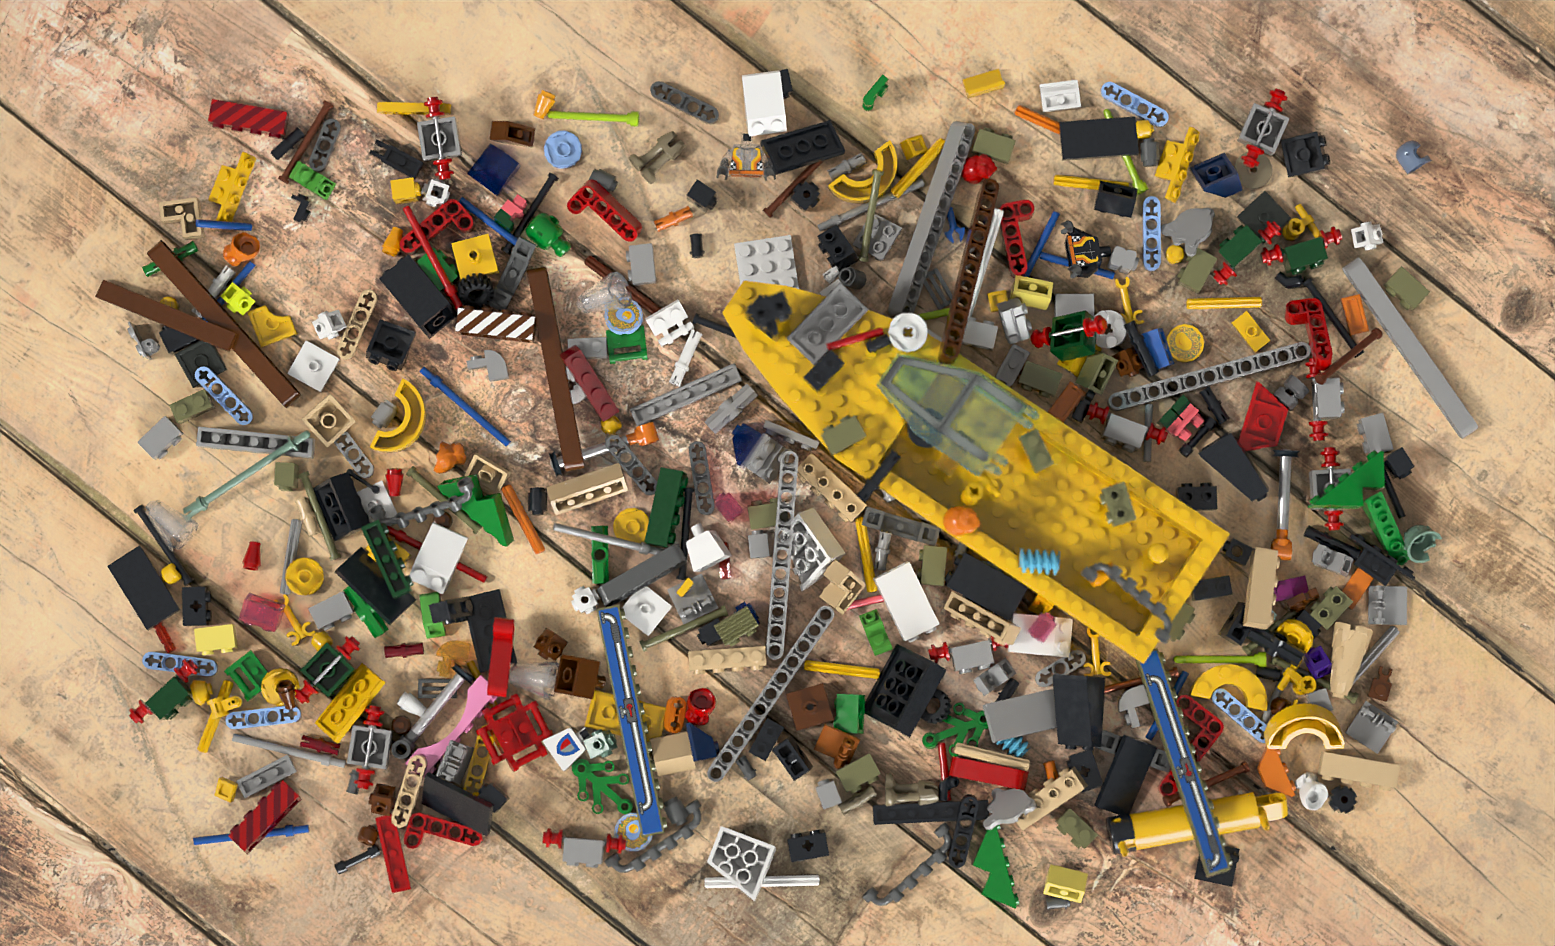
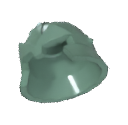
(1419, 539)

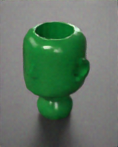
(547, 233)

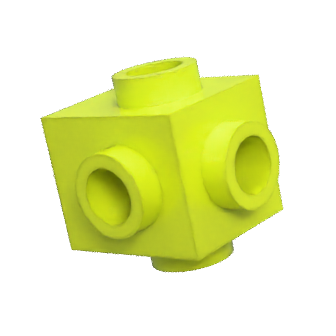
(238, 299)

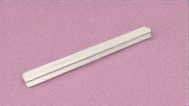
(994, 227)
(769, 881)

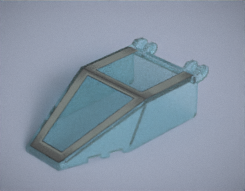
(954, 409)

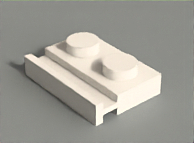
(1060, 96)

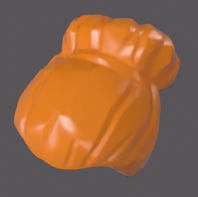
(242, 248)
(449, 456)
(960, 521)

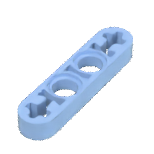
(1133, 106)
(1151, 233)
(221, 398)
(179, 663)
(263, 717)
(1239, 718)

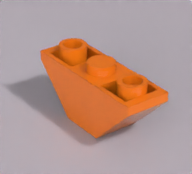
(1274, 772)

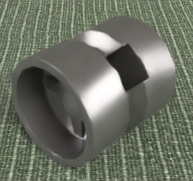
(1297, 390)

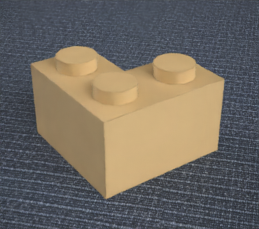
(187, 213)
(843, 587)

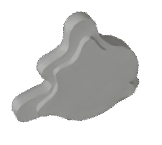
(1190, 228)
(1008, 807)

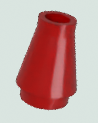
(394, 481)
(252, 558)

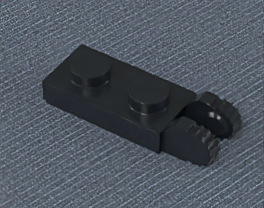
(398, 160)

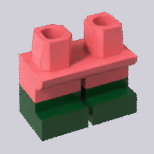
(510, 212)
(1179, 416)

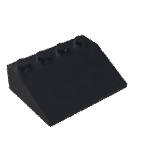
(903, 690)

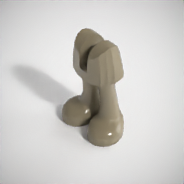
(662, 145)
(924, 791)

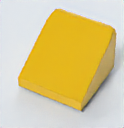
(913, 147)

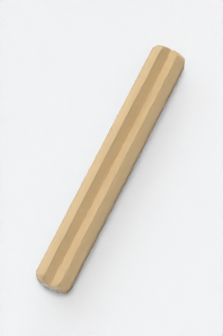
(992, 756)

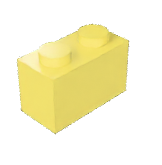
(1032, 292)
(215, 638)
(1065, 883)

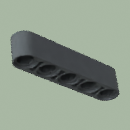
(642, 575)

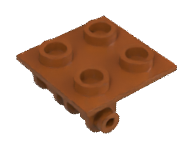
(837, 745)

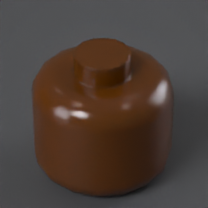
(444, 520)
(1279, 704)
(401, 725)
(368, 835)

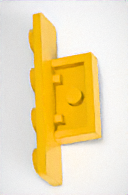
(1175, 163)
(230, 186)

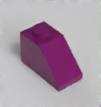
(1290, 587)

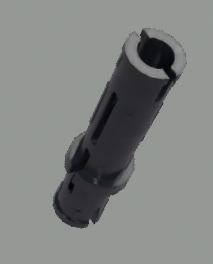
(1139, 344)
(875, 480)
(1331, 542)

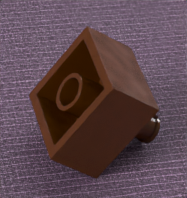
(578, 677)
(809, 707)

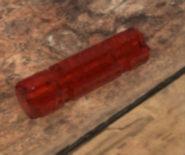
(724, 566)
(164, 638)

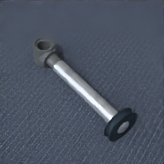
(432, 711)

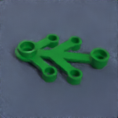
(961, 728)
(599, 784)

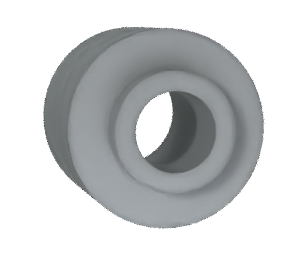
(384, 414)

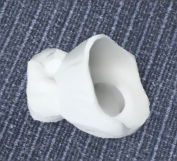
(1311, 792)

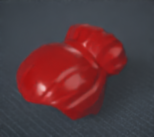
(978, 169)
(700, 705)

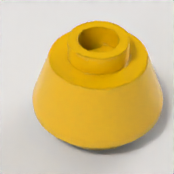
(201, 691)

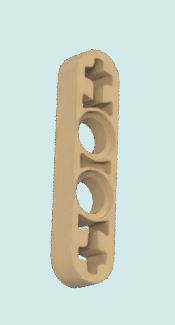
(354, 323)
(407, 790)

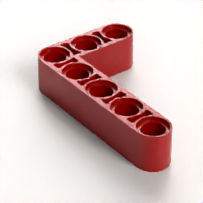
(1204, 732)

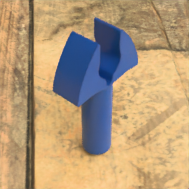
(953, 226)

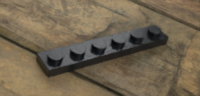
(925, 813)

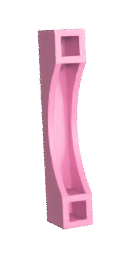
(476, 702)

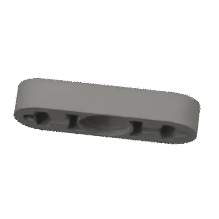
(358, 468)
(1075, 665)

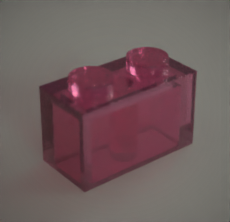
(728, 507)
(261, 612)
(1042, 627)

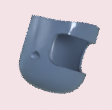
(1408, 157)

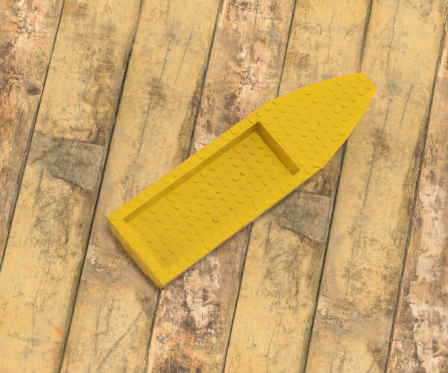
(1034, 510)

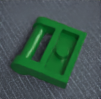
(877, 89)
(626, 340)
(252, 669)

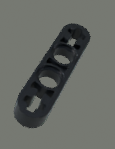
(963, 831)

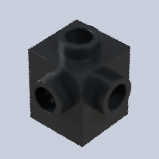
(802, 202)
(1335, 799)

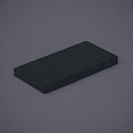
(1098, 138)
(802, 147)
(365, 578)
(143, 588)
(485, 608)
(1125, 775)
(457, 804)

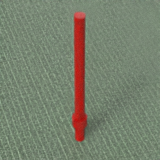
(450, 289)
(401, 537)

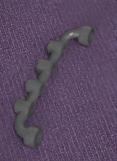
(419, 514)
(1142, 597)
(654, 852)
(923, 869)

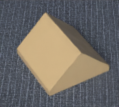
(328, 420)
(490, 475)
(672, 753)

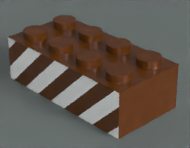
(496, 325)

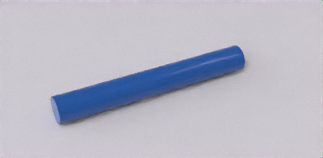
(223, 225)

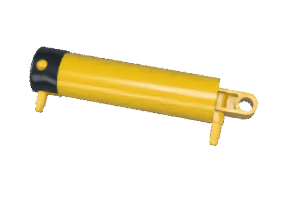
(1171, 825)

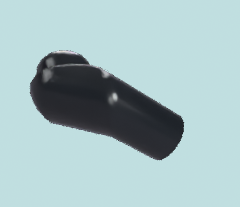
(1289, 282)
(946, 785)

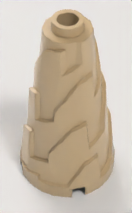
(1348, 647)

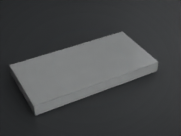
(827, 323)
(1021, 715)

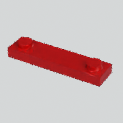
(393, 854)

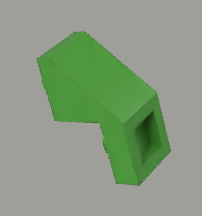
(312, 180)
(431, 630)
(875, 632)

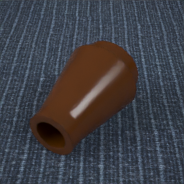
(286, 693)

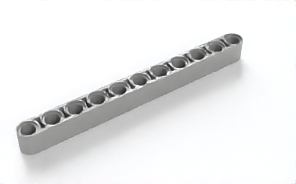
(932, 219)
(1410, 348)
(1216, 370)
(782, 563)
(768, 703)

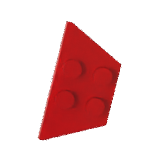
(1263, 420)

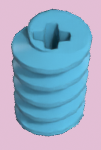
(1039, 561)
(1015, 746)

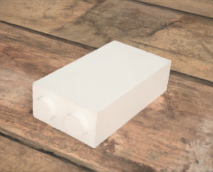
(906, 601)

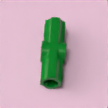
(600, 568)
(366, 614)

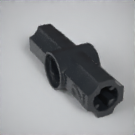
(1276, 645)

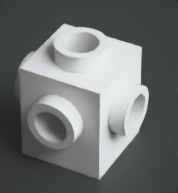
(441, 189)
(1367, 236)
(329, 324)
(592, 600)

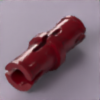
(404, 650)
(320, 745)

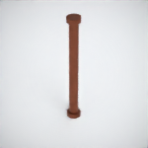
(306, 141)
(789, 190)
(1375, 334)
(1134, 682)
(1168, 800)

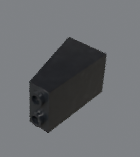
(418, 296)
(1234, 464)
(985, 585)
(1079, 710)

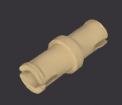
(307, 516)

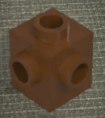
(1128, 362)
(550, 645)
(382, 799)

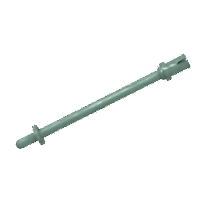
(203, 502)

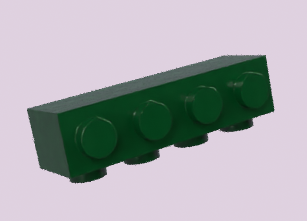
(666, 507)
(386, 558)

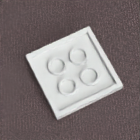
(767, 261)

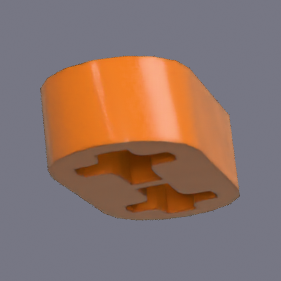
(674, 714)

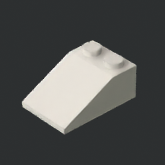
(764, 103)
(438, 558)
(1055, 645)

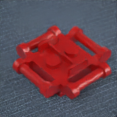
(514, 732)

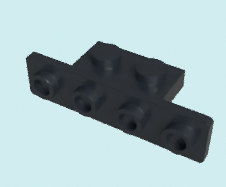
(1376, 564)

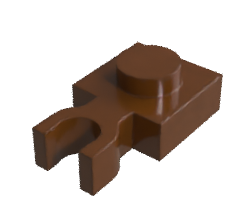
(1300, 601)
(1380, 687)

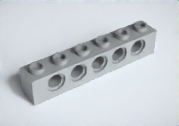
(251, 442)

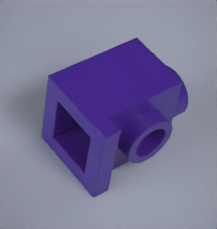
(1317, 662)

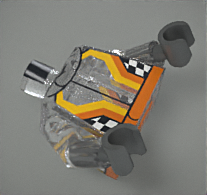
(745, 161)

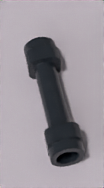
(1208, 424)
(371, 852)

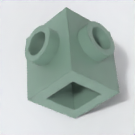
(600, 744)

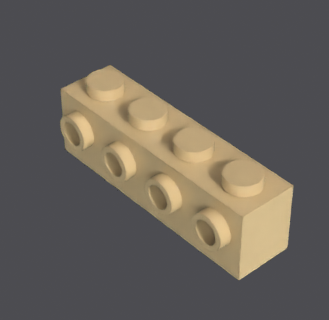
(831, 488)
(587, 489)
(1261, 588)
(982, 618)
(727, 658)
(1359, 770)
(1053, 795)

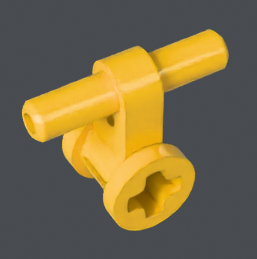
(1299, 225)
(977, 489)
(1304, 684)
(220, 706)

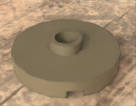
(1257, 179)

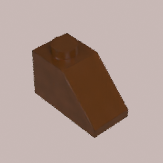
(512, 133)

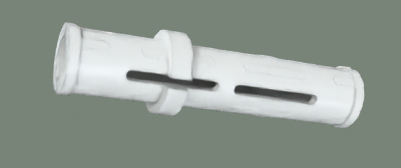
(218, 284)
(681, 366)

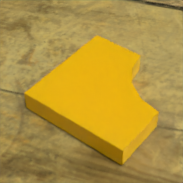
(270, 327)

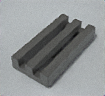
(945, 303)
(420, 688)

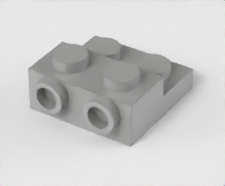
(765, 458)

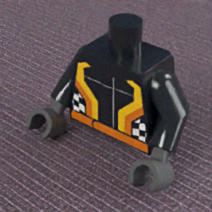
(1083, 251)

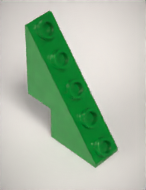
(1349, 489)
(485, 509)
(1385, 527)
(991, 859)

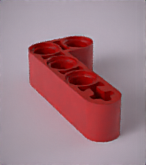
(606, 213)
(433, 229)
(1015, 240)
(1310, 318)
(501, 656)
(988, 773)
(444, 833)

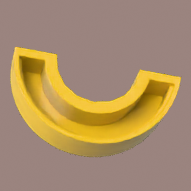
(860, 191)
(411, 426)
(1235, 675)
(1303, 719)

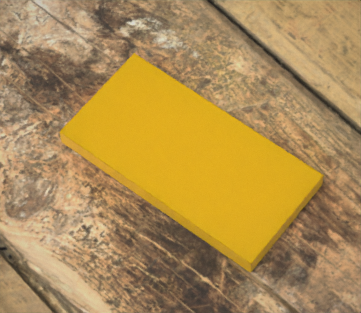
(350, 703)
(603, 715)

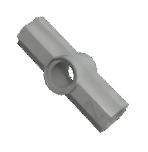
(731, 408)

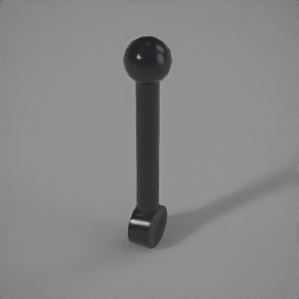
(375, 489)

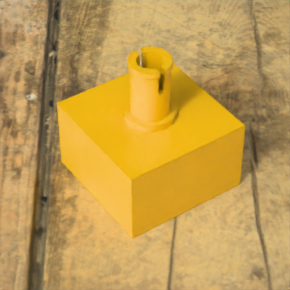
(475, 256)

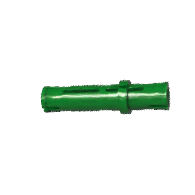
(190, 248)

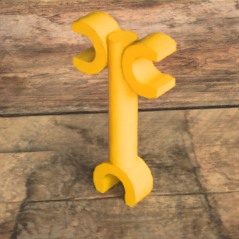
(1129, 316)
(300, 632)
(1096, 668)

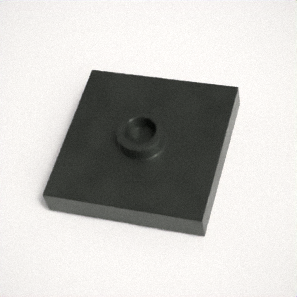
(1262, 210)
(200, 355)

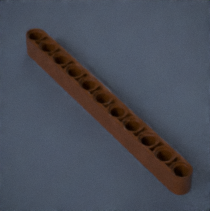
(967, 279)
(217, 315)
(555, 369)

